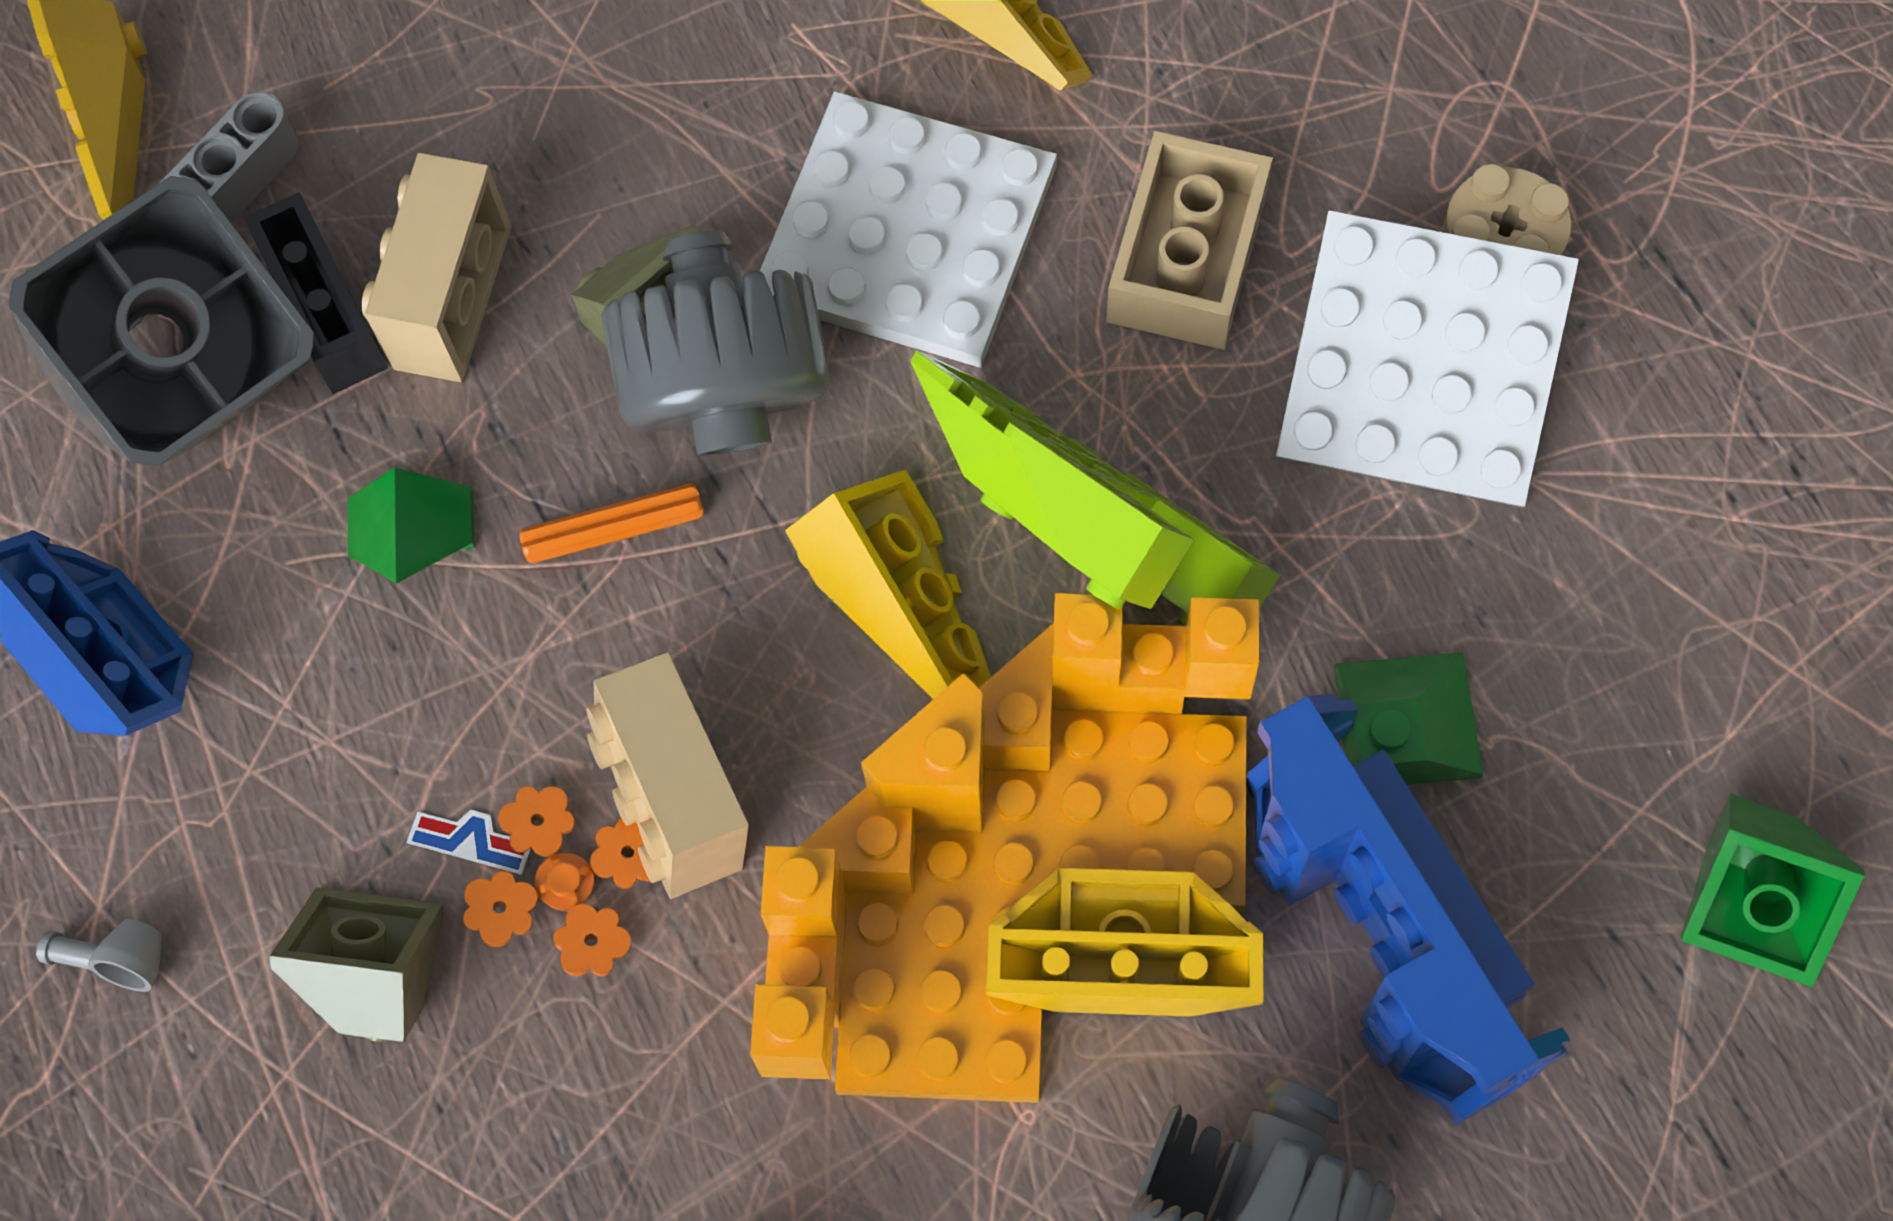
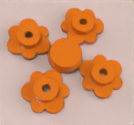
(560, 882)

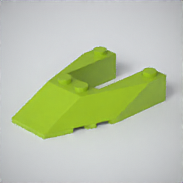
(1082, 507)

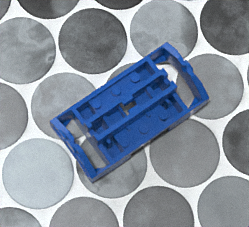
(1441, 955)

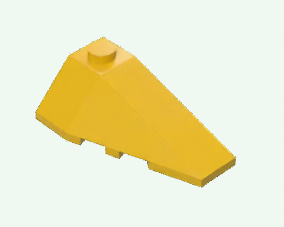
(1021, 34)
(100, 92)
(881, 566)

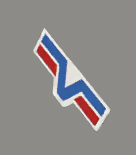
(467, 839)

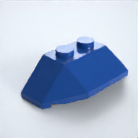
(88, 638)

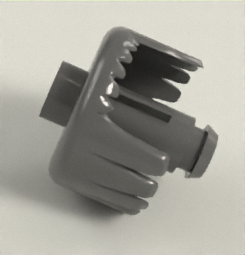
(715, 348)
(1269, 1175)

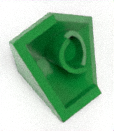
(408, 522)

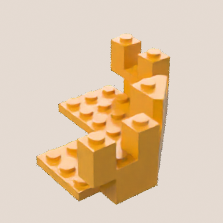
(968, 808)

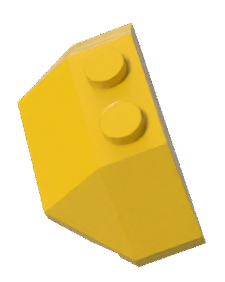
(1125, 946)

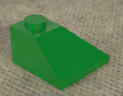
(1415, 713)
(1770, 892)

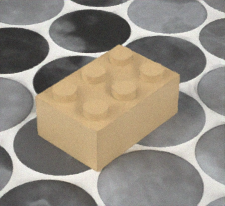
(1188, 240)
(437, 267)
(666, 776)

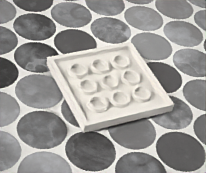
(911, 226)
(1427, 358)

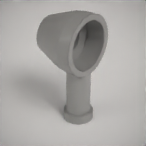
(124, 957)

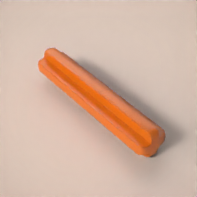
(611, 523)

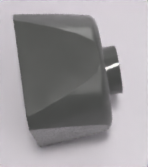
(170, 259)

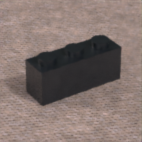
(314, 285)

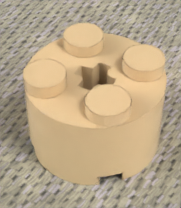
(1511, 210)

